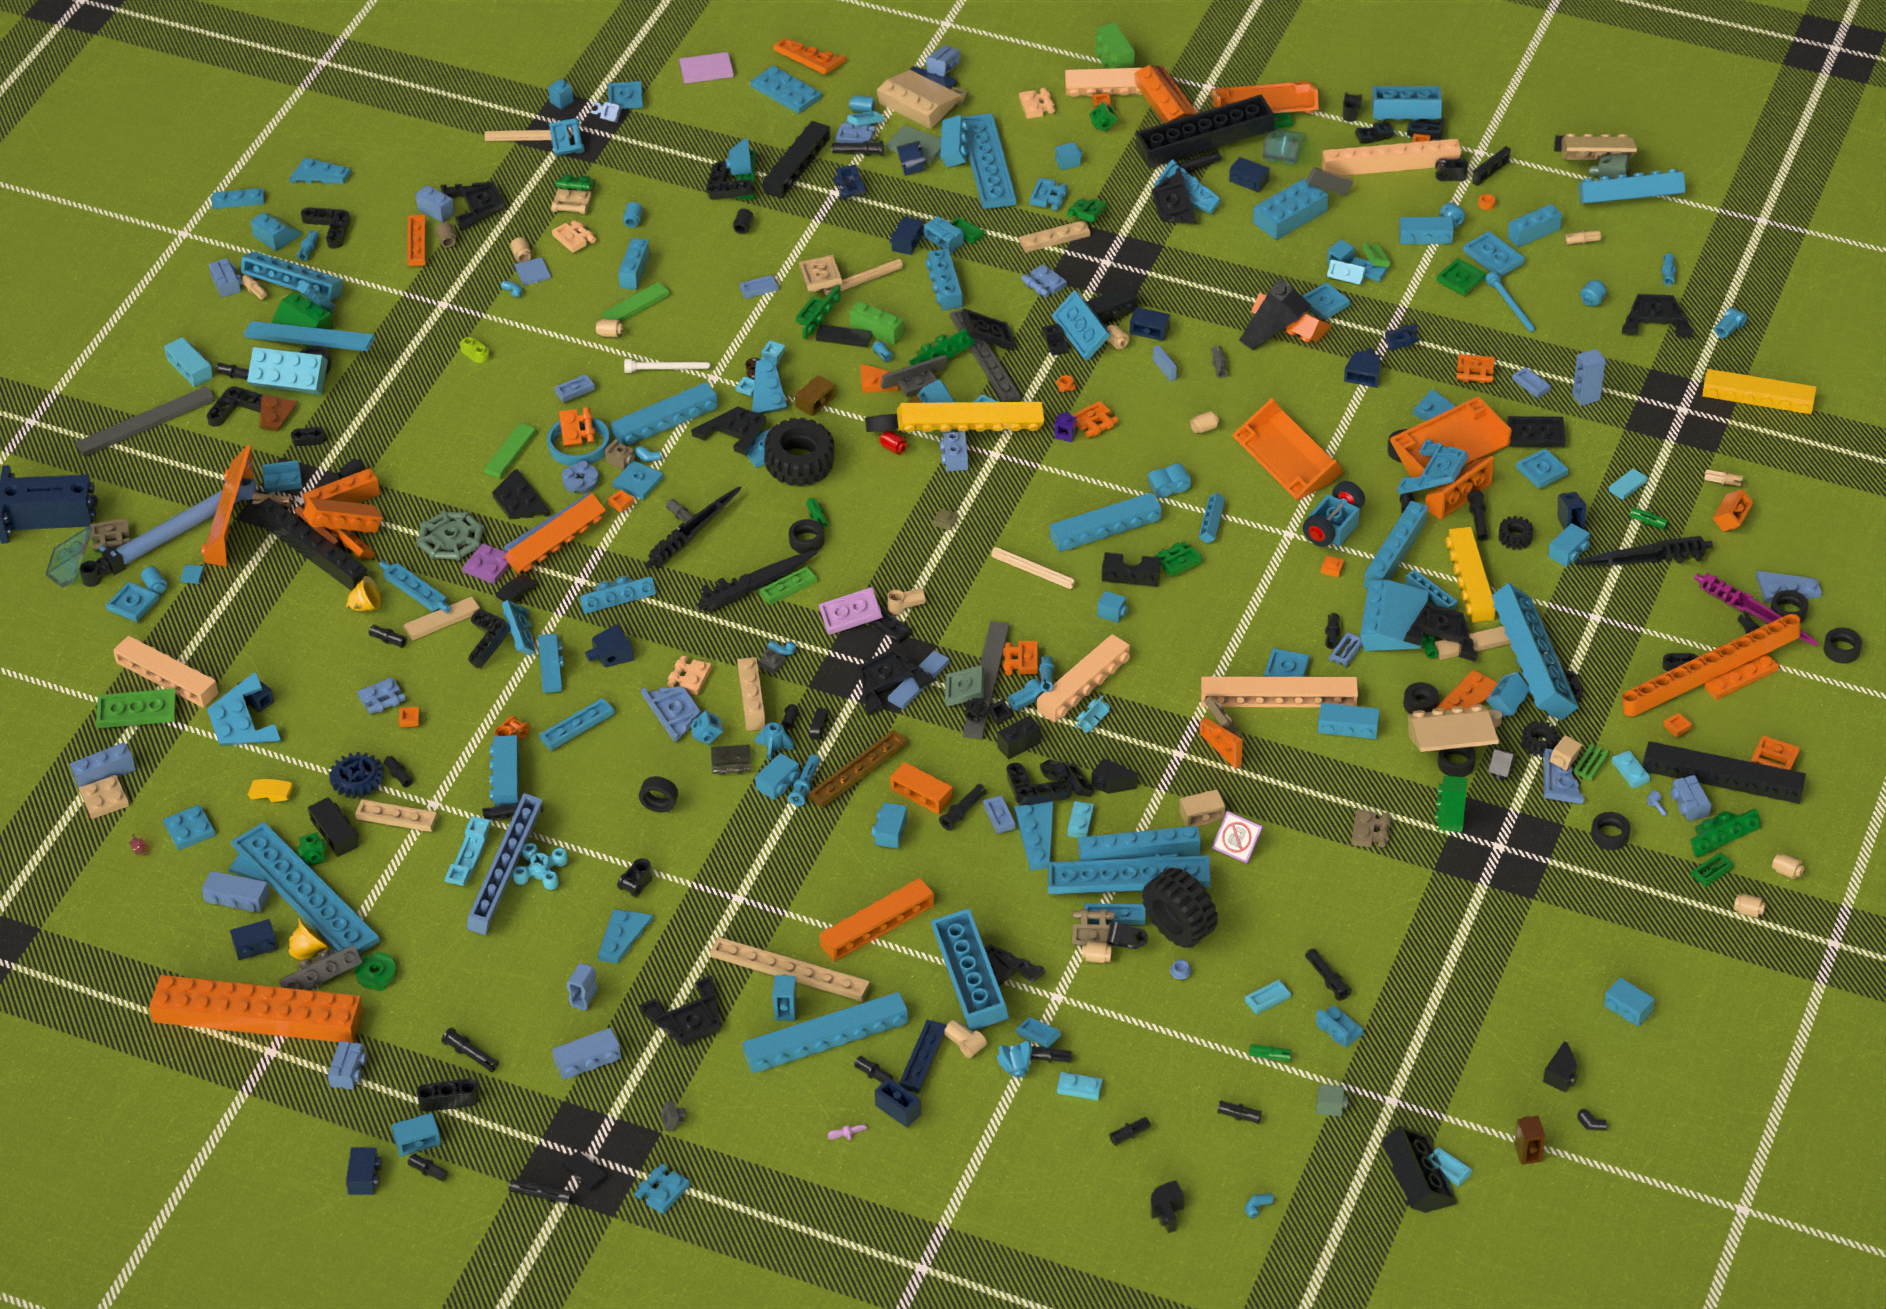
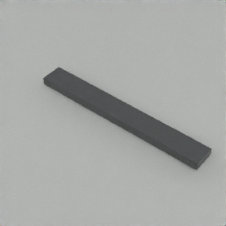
(990, 365)
(144, 421)
(991, 663)

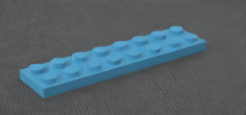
(988, 163)
(1120, 873)

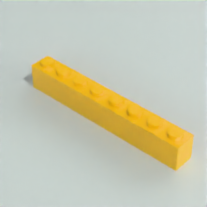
(970, 416)

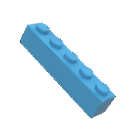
(315, 296)
(1211, 518)
(1436, 594)

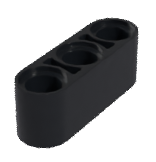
(448, 1095)

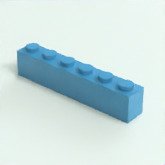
(1631, 187)
(664, 414)
(1105, 522)
(1397, 543)
(1130, 845)

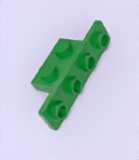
(815, 311)
(944, 345)
(1722, 830)

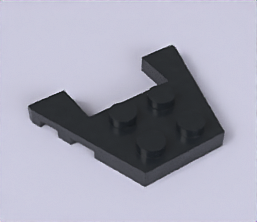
(481, 199)
(1656, 309)
(736, 423)
(1443, 624)
(884, 673)
(1006, 965)
(688, 1021)

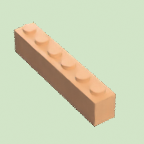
(1101, 81)
(166, 671)
(1083, 678)

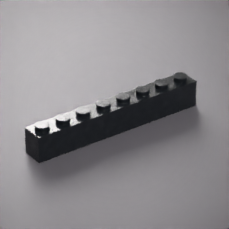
(310, 543)
(1724, 772)

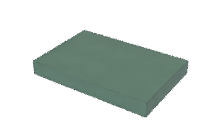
(930, 144)

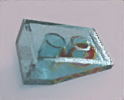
(1283, 146)
(67, 558)

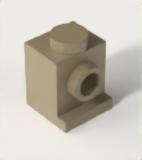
(619, 455)

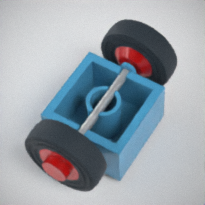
(1335, 515)

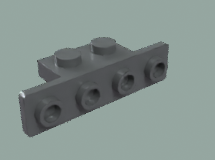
(914, 377)
(321, 968)

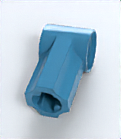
(1732, 319)
(1026, 695)

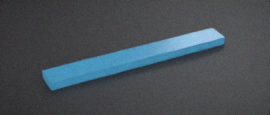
(309, 336)

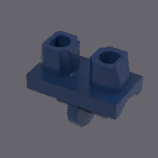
(1401, 337)

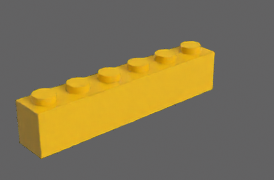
(1759, 391)
(1470, 574)

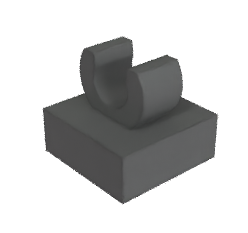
(771, 661)
(672, 1115)

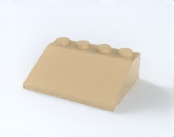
(917, 98)
(1593, 147)
(1451, 728)

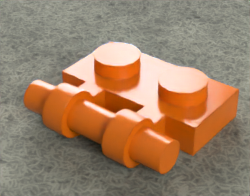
(1475, 364)
(1093, 414)
(571, 430)
(1026, 660)

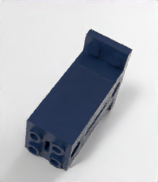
(45, 502)

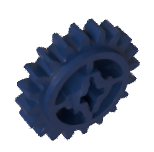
(357, 778)

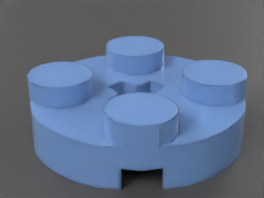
(578, 470)

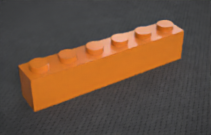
(554, 534)
(876, 919)

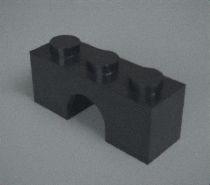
(1144, 573)

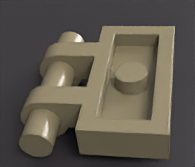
(110, 530)
(1221, 716)
(1364, 827)
(1090, 932)

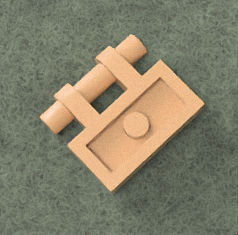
(1031, 103)
(573, 236)
(695, 675)

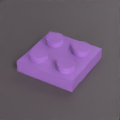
(487, 564)

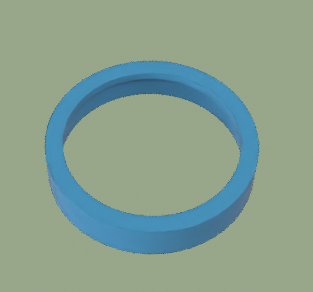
(570, 460)

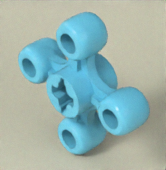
(540, 866)

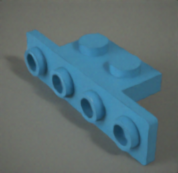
(617, 592)
(550, 662)

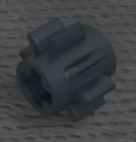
(975, 709)

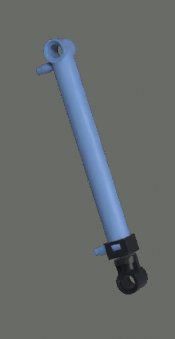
(114, 560)

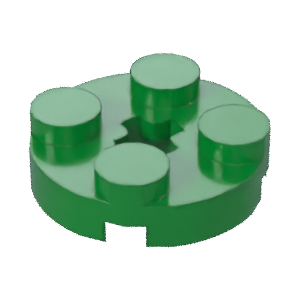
(378, 980)

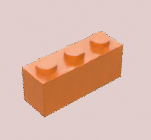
(921, 788)

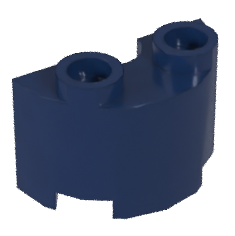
(911, 158)
(849, 182)

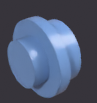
(1180, 969)

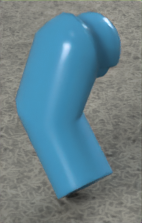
(514, 287)
(647, 456)
(789, 649)
(1253, 1204)

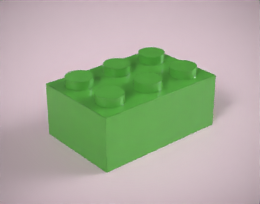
(1113, 48)

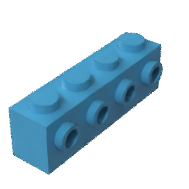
(944, 279)
(505, 770)

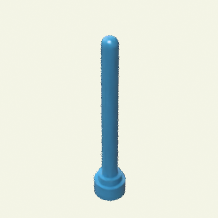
(1494, 280)

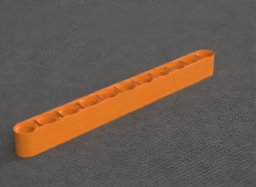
(1711, 665)

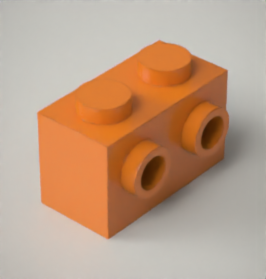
(1732, 510)

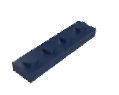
(923, 1056)

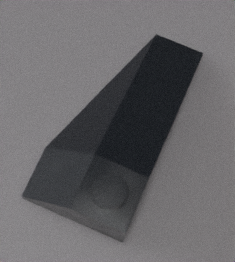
(1276, 312)

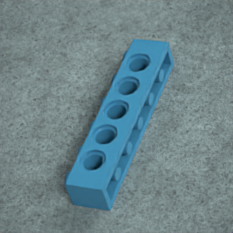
(290, 274)

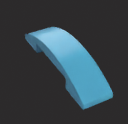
(771, 350)
(470, 851)

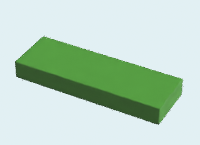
(788, 585)

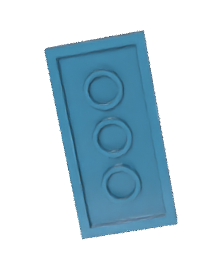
(786, 89)
(1081, 325)

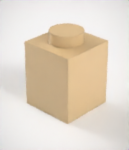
(1565, 752)

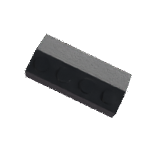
(1419, 1179)

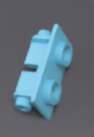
(1087, 719)

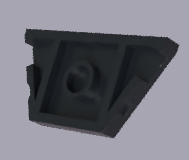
(1173, 200)
(518, 498)

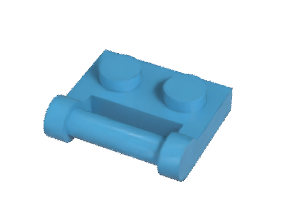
(561, 139)

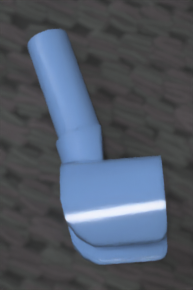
(1653, 800)

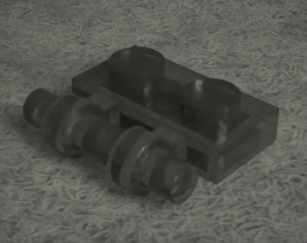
(731, 759)

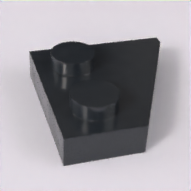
(1426, 128)

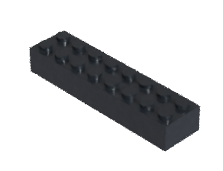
(1205, 131)

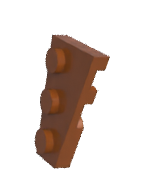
(332, 537)

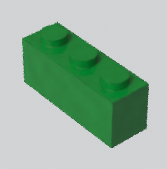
(1451, 803)

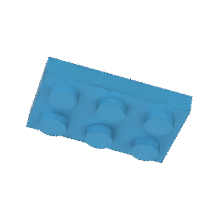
(1493, 254)

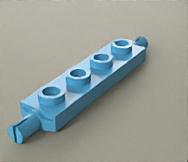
(414, 587)

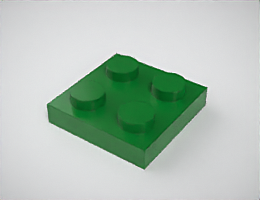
(1461, 277)

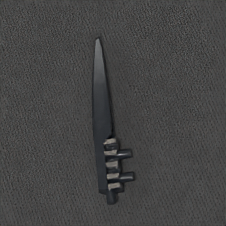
(686, 532)
(1676, 548)
(729, 593)

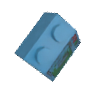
(273, 231)

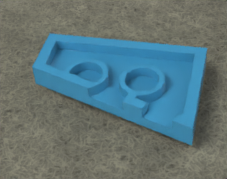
(315, 170)
(519, 626)

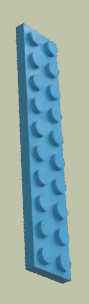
(304, 890)

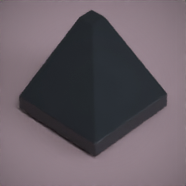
(999, 711)

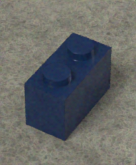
(1249, 174)
(906, 235)
(1149, 324)
(253, 939)
(897, 1102)
(363, 1170)

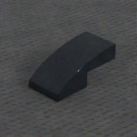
(1377, 133)
(1054, 339)
(516, 588)

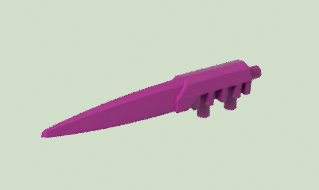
(1741, 601)

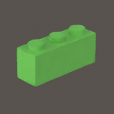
(882, 324)

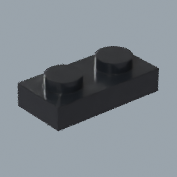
(1079, 782)

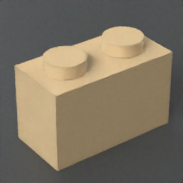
(1202, 808)

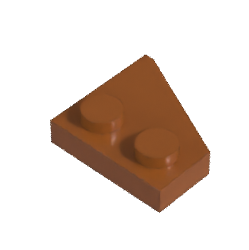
(274, 411)

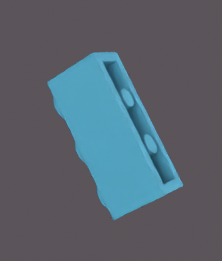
(188, 361)

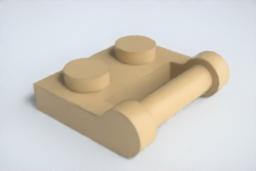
(571, 201)

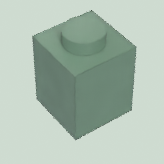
(1331, 1100)

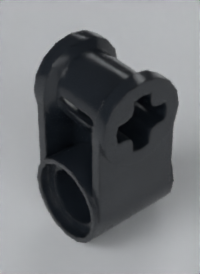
(1351, 107)
(1453, 169)
(636, 877)
(1123, 936)

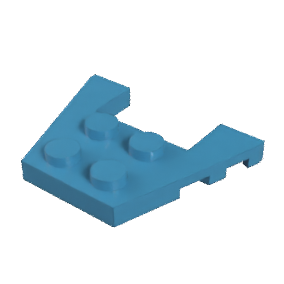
(1441, 469)
(233, 721)

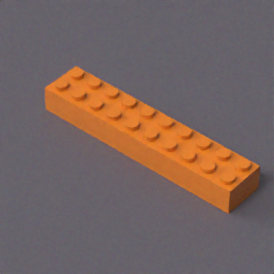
(256, 1009)

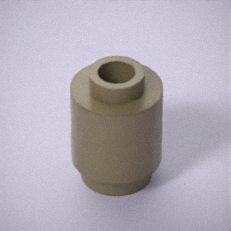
(446, 235)

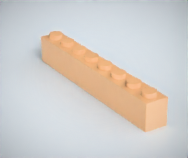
(1389, 157)
(1279, 691)

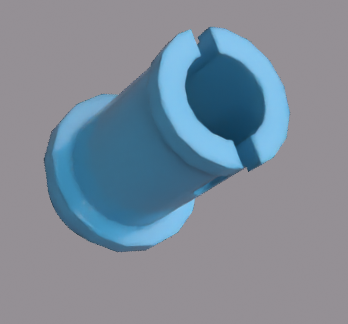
(879, 348)

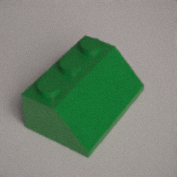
(299, 311)

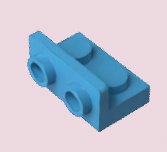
(282, 476)
(1338, 1026)

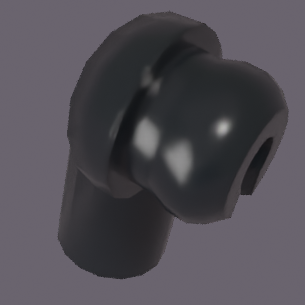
(1589, 1121)

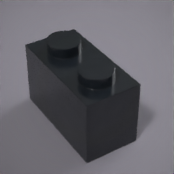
(1019, 737)

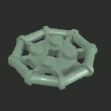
(441, 526)

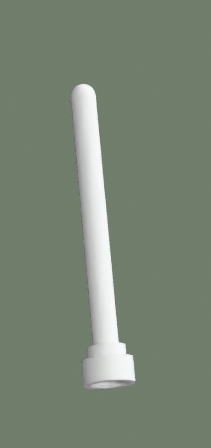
(633, 365)

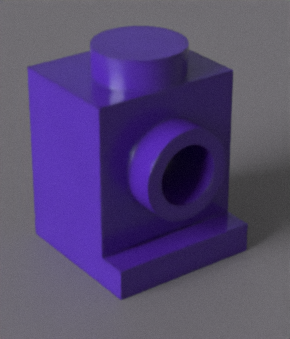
(1065, 422)

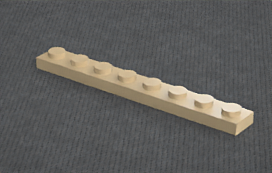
(780, 965)

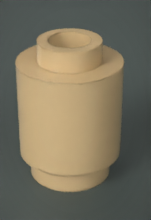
(520, 249)
(609, 328)
(1118, 337)
(1204, 422)
(1788, 866)
(1749, 905)
(1096, 952)

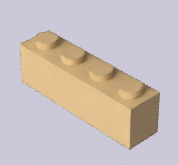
(751, 693)

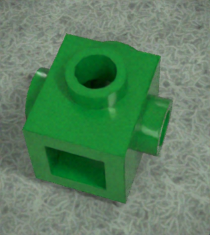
(1103, 116)
(312, 849)

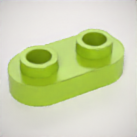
(474, 350)

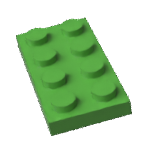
(136, 708)

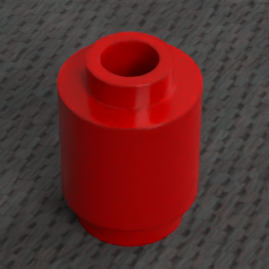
(893, 442)

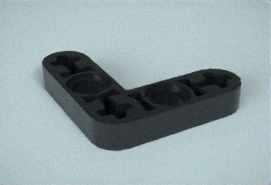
(720, 188)
(314, 215)
(232, 397)
(495, 634)
(1025, 793)

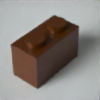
(1529, 1140)

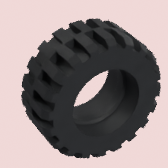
(803, 435)
(1180, 907)

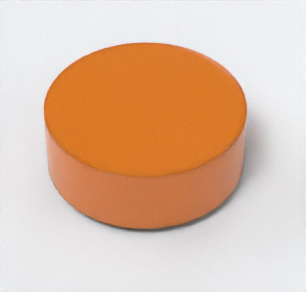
(1486, 202)

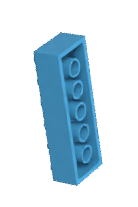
(969, 969)

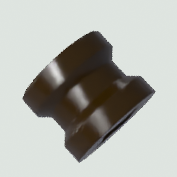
(750, 367)

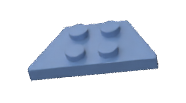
(673, 709)

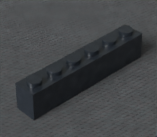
(796, 159)

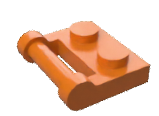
(1777, 751)

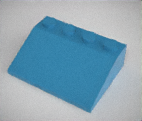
(1390, 614)

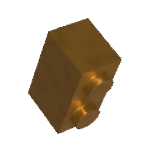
(815, 395)

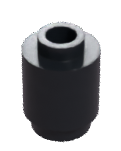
(743, 221)
(350, 468)

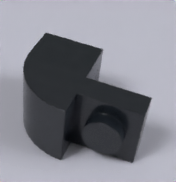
(1164, 1202)

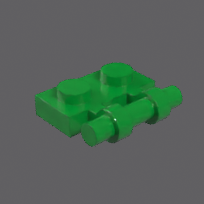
(582, 183)
(1087, 210)
(1179, 558)

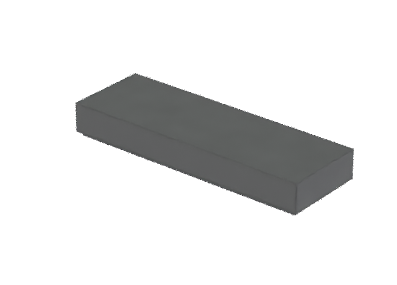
(1329, 181)

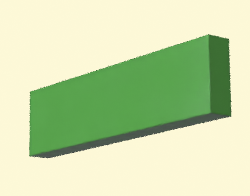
(637, 303)
(510, 450)

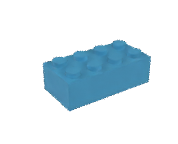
(1406, 102)
(1290, 209)

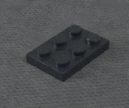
(988, 329)
(1536, 431)

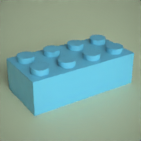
(287, 371)

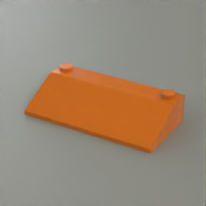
(1279, 96)
(1465, 427)
(1287, 451)
(215, 548)

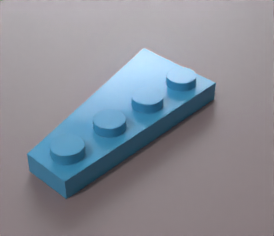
(1199, 195)

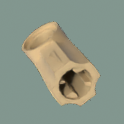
(899, 600)
(968, 1041)

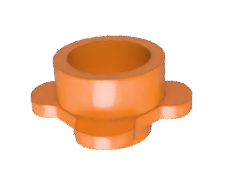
(1065, 383)

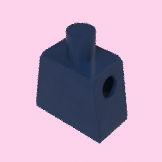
(1363, 368)
(1571, 506)
(610, 648)

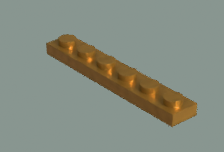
(857, 768)

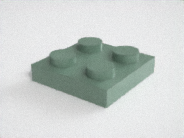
(964, 685)

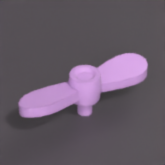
(846, 1131)

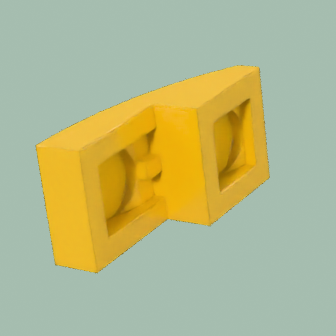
(273, 789)

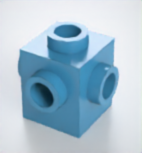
(706, 727)

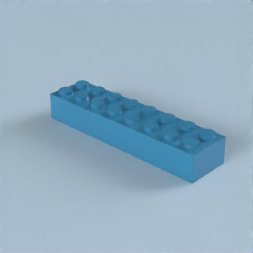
(1534, 652)

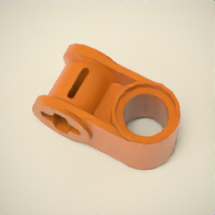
(511, 727)

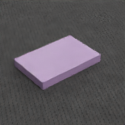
(706, 67)
(850, 611)

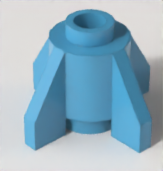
(774, 738)
(1015, 1058)

